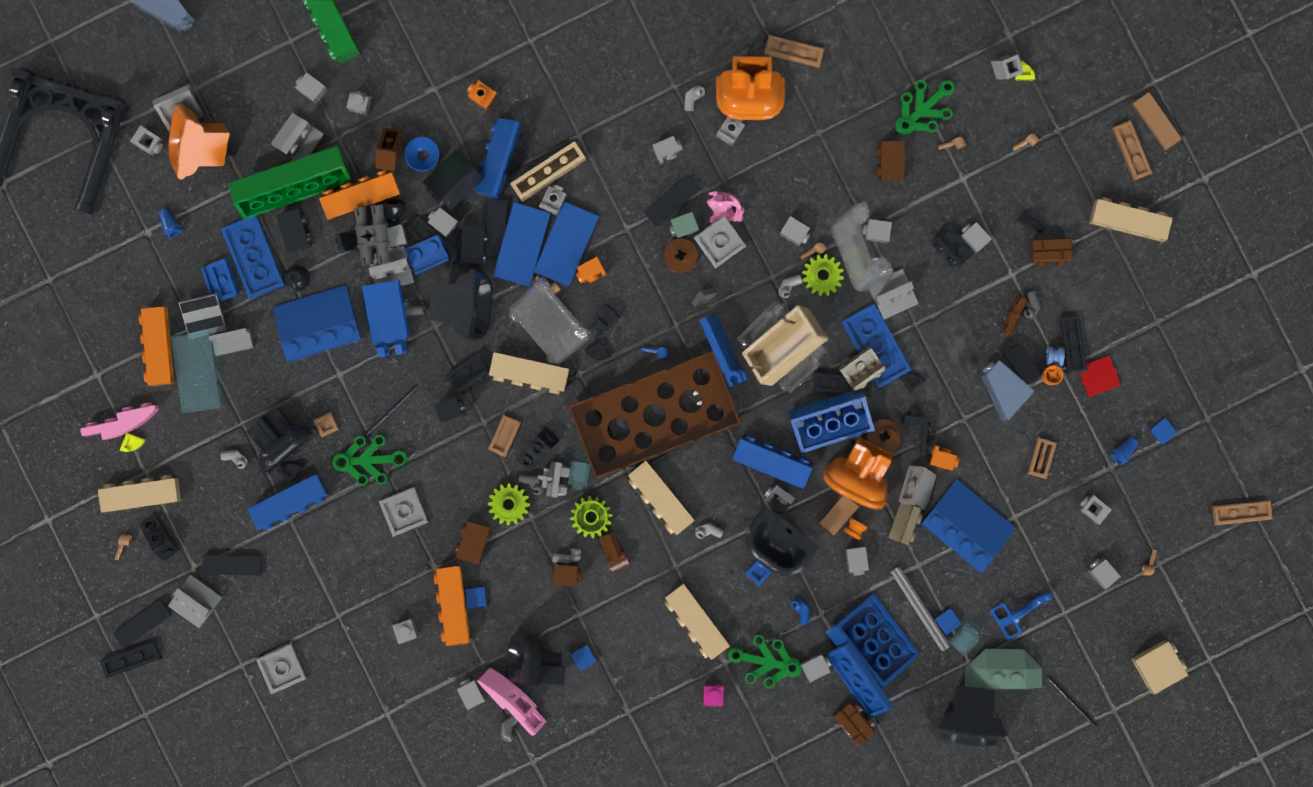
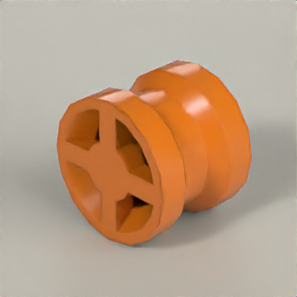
(855, 529)

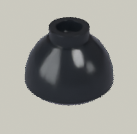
(393, 209)
(297, 278)

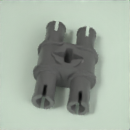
(365, 241)

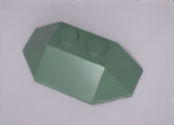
(1003, 670)

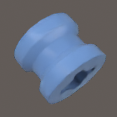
(1055, 356)

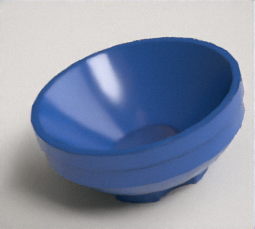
(417, 145)

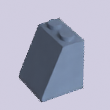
(168, 11)
(1005, 389)

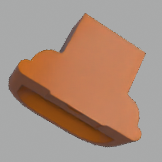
(750, 89)
(195, 143)
(861, 474)

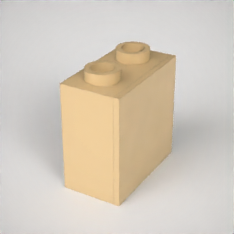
(1160, 666)

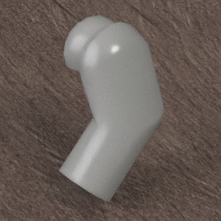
(691, 96)
(236, 456)

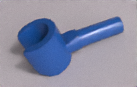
(661, 352)

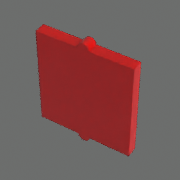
(1099, 376)

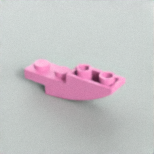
(127, 421)
(513, 699)

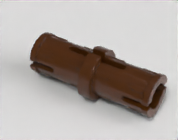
(1014, 315)

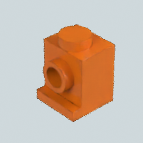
(484, 101)
(590, 270)
(943, 458)

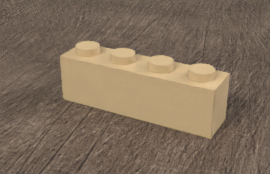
(548, 171)
(1131, 220)
(529, 372)
(139, 495)
(662, 499)
(697, 622)

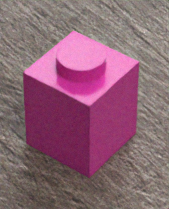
(713, 695)

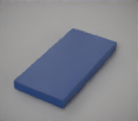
(521, 244)
(566, 244)
(253, 257)
(870, 329)
(859, 680)

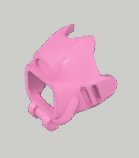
(722, 205)

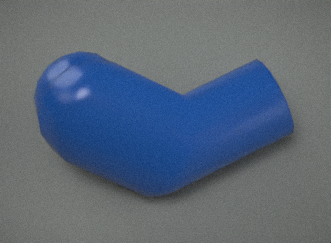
(803, 609)

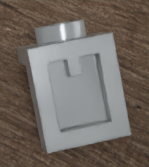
(783, 496)

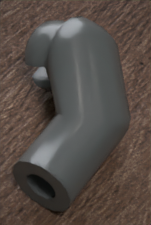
(1033, 307)
(413, 310)
(533, 482)
(506, 728)

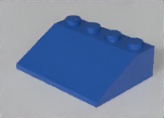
(317, 323)
(968, 526)
(875, 640)

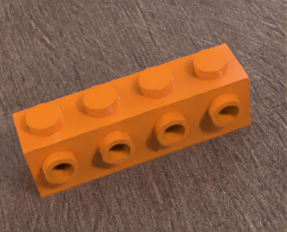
(360, 194)
(156, 346)
(453, 605)

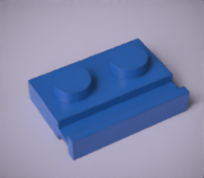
(427, 254)
(220, 279)

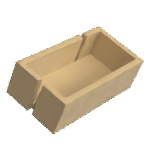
(784, 346)

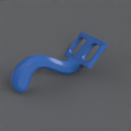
(1015, 616)

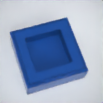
(1163, 431)
(758, 572)
(476, 597)
(947, 621)
(583, 657)

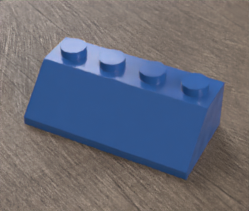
(498, 157)
(831, 420)

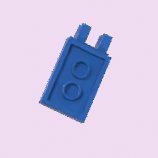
(386, 316)
(723, 350)

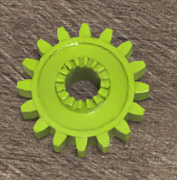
(822, 265)
(519, 504)
(598, 509)

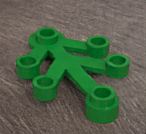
(922, 110)
(366, 460)
(768, 662)

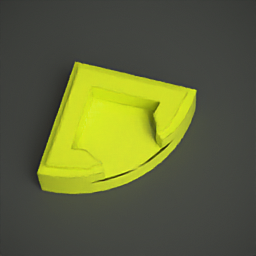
(1028, 72)
(131, 443)

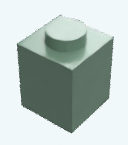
(683, 226)

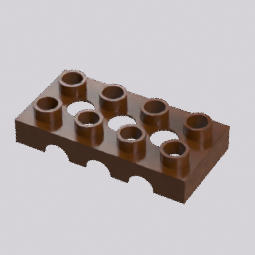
(645, 392)

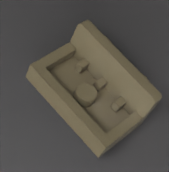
(862, 369)
(904, 523)

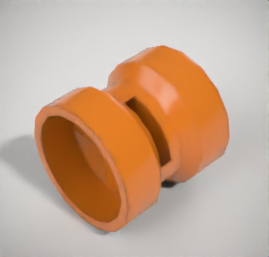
(1055, 375)

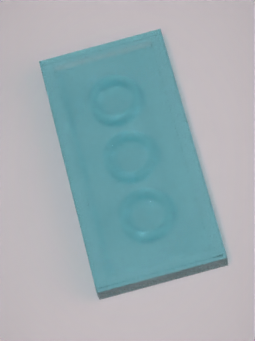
(196, 372)

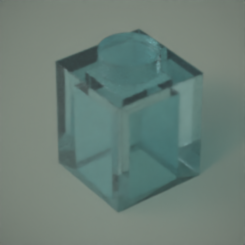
(579, 475)
(964, 639)

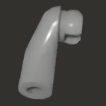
(787, 284)
(707, 529)
(567, 559)

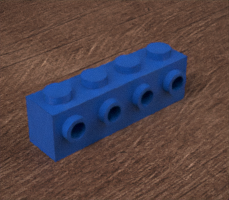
(773, 461)
(287, 502)

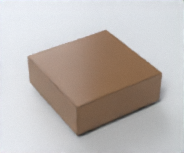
(326, 424)

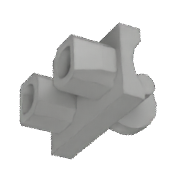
(551, 479)

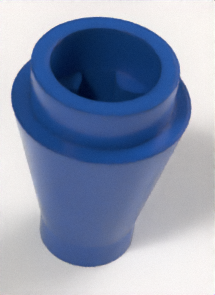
(170, 225)
(1124, 451)

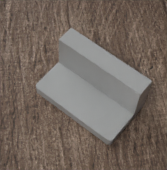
(232, 341)
(917, 487)

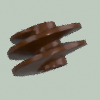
(672, 250)
(891, 430)

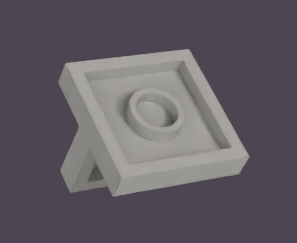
(166, 104)
(297, 138)
(395, 270)
(894, 295)
(195, 601)

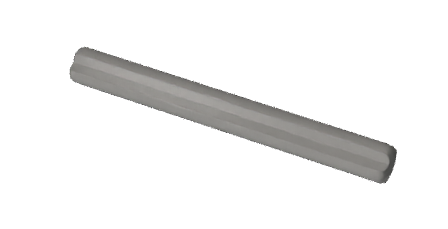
(920, 608)

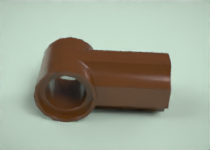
(615, 555)

